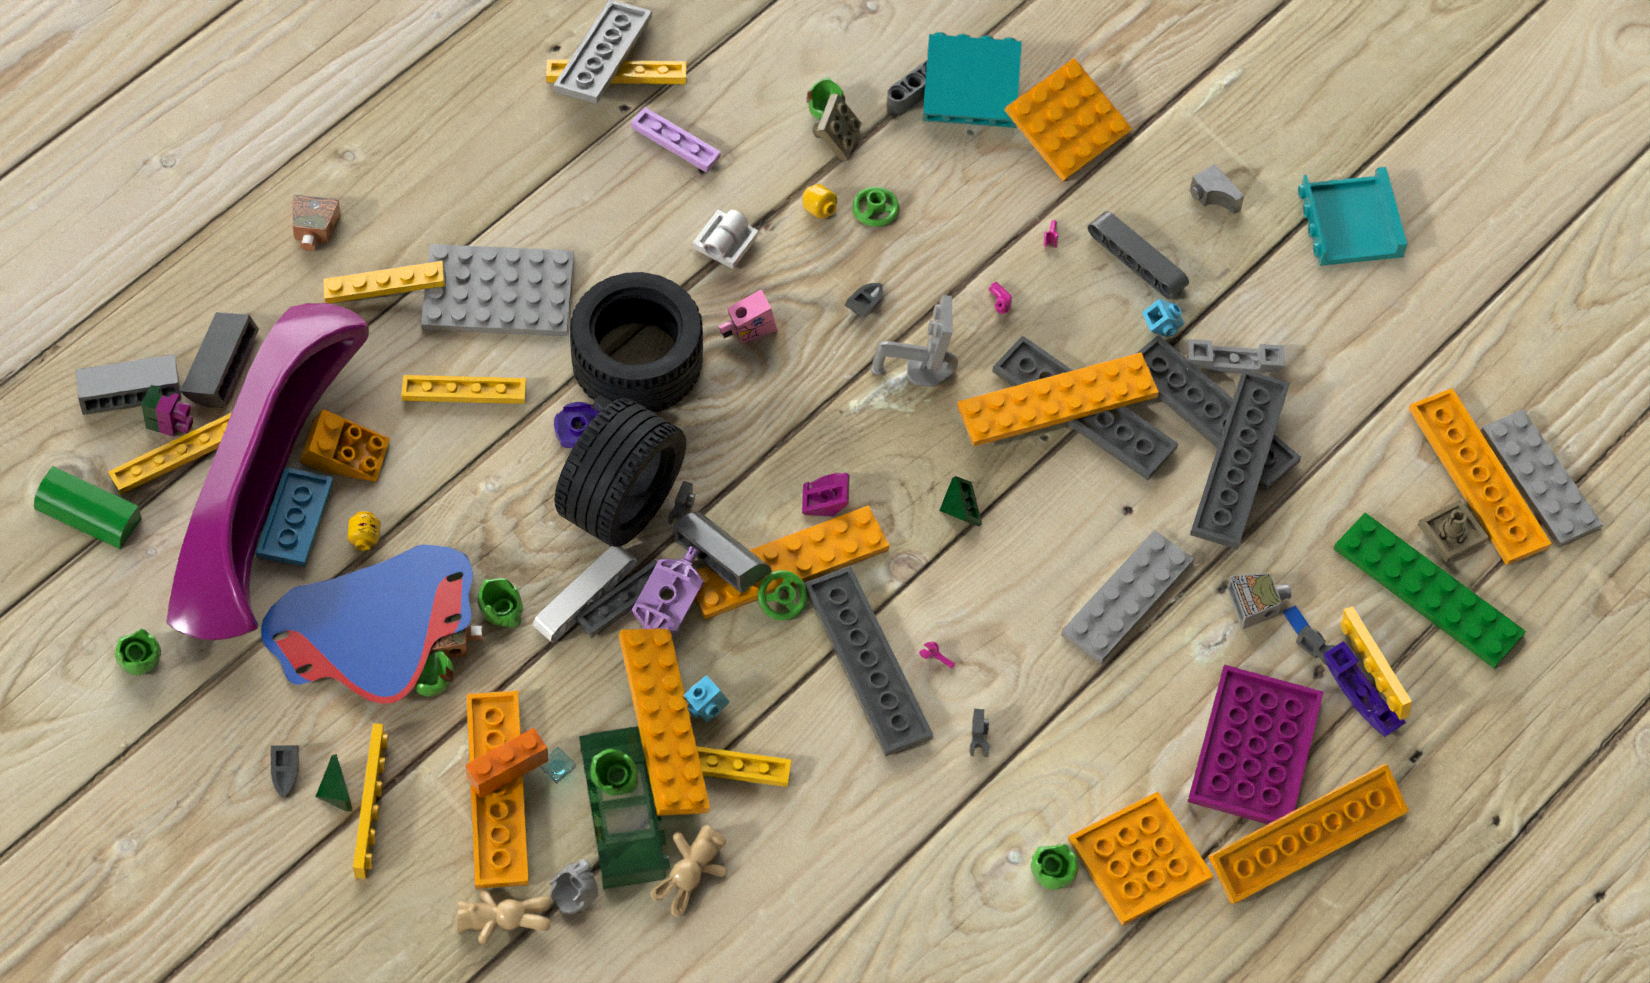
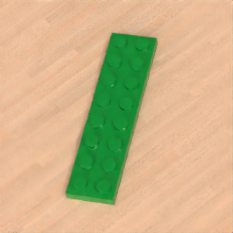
(1429, 590)

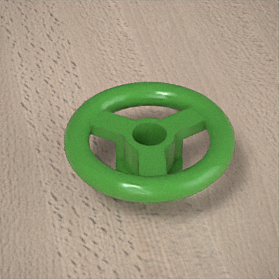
(876, 203)
(794, 609)

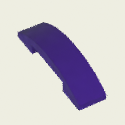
(1360, 691)

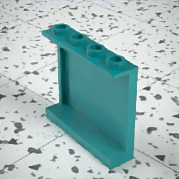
(971, 79)
(1353, 219)

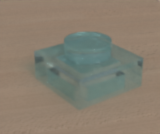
(558, 765)

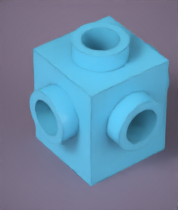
(1163, 318)
(705, 699)

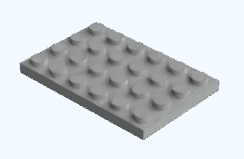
(500, 290)

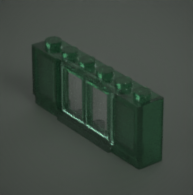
(626, 823)

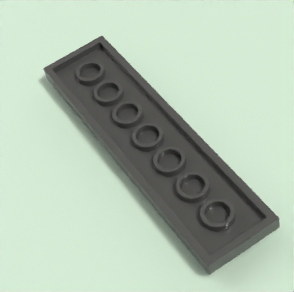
(1205, 404)
(1115, 430)
(1240, 459)
(868, 661)

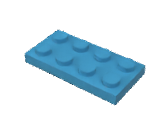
(294, 517)

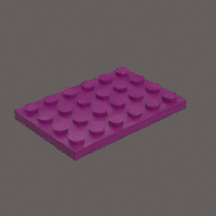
(1255, 746)

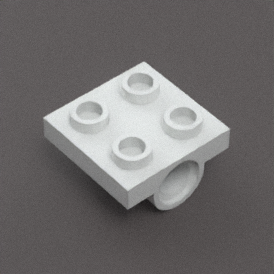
(726, 237)

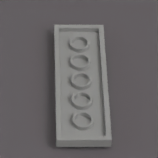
(602, 51)
(1541, 478)
(1127, 596)

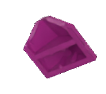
(826, 495)

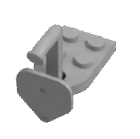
(928, 364)

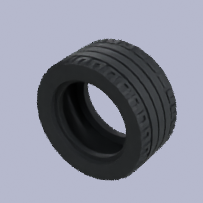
(639, 299)
(620, 472)

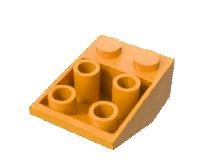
(343, 447)

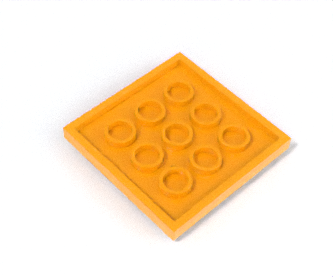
(1068, 119)
(1140, 858)

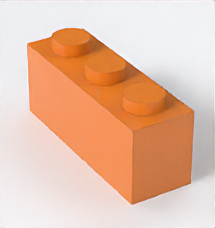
(507, 762)

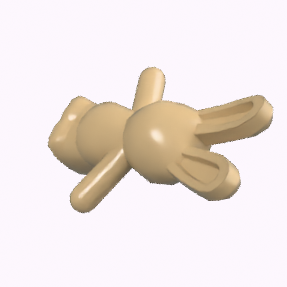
(688, 872)
(506, 915)

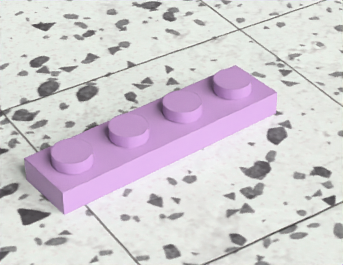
(675, 139)

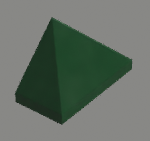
(961, 501)
(333, 786)

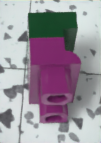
(166, 413)

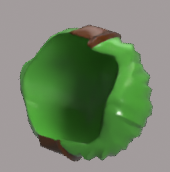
(819, 95)
(436, 675)

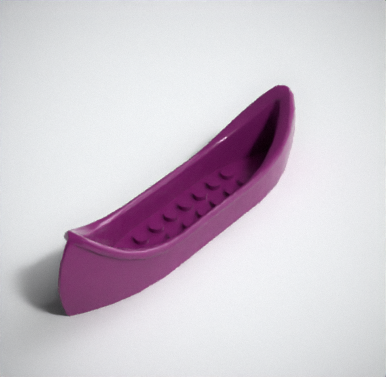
(279, 393)

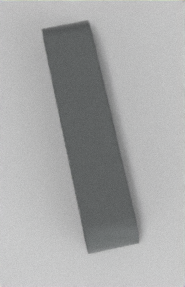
(907, 91)
(1138, 255)

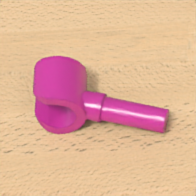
(1051, 236)
(934, 652)

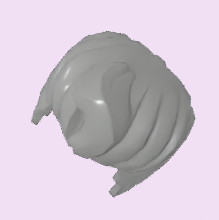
(574, 887)

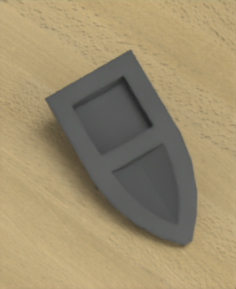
(865, 299)
(284, 767)

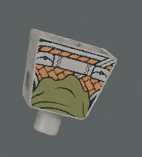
(1256, 597)

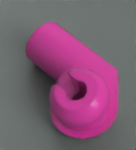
(1003, 297)

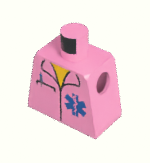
(749, 318)

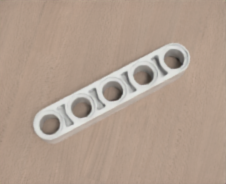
(583, 592)

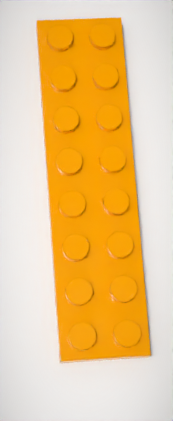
(1057, 399)
(1479, 476)
(804, 553)
(664, 722)
(499, 816)
(1308, 833)

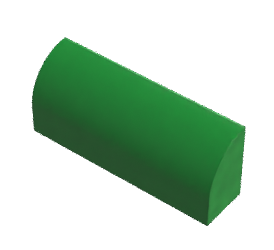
(86, 507)

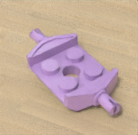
(673, 575)

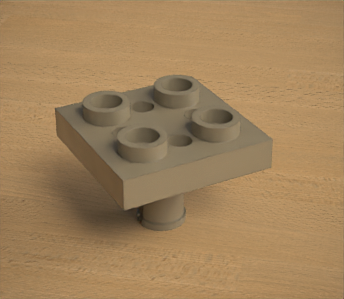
(838, 127)
(1454, 524)

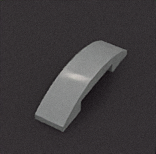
(1233, 359)

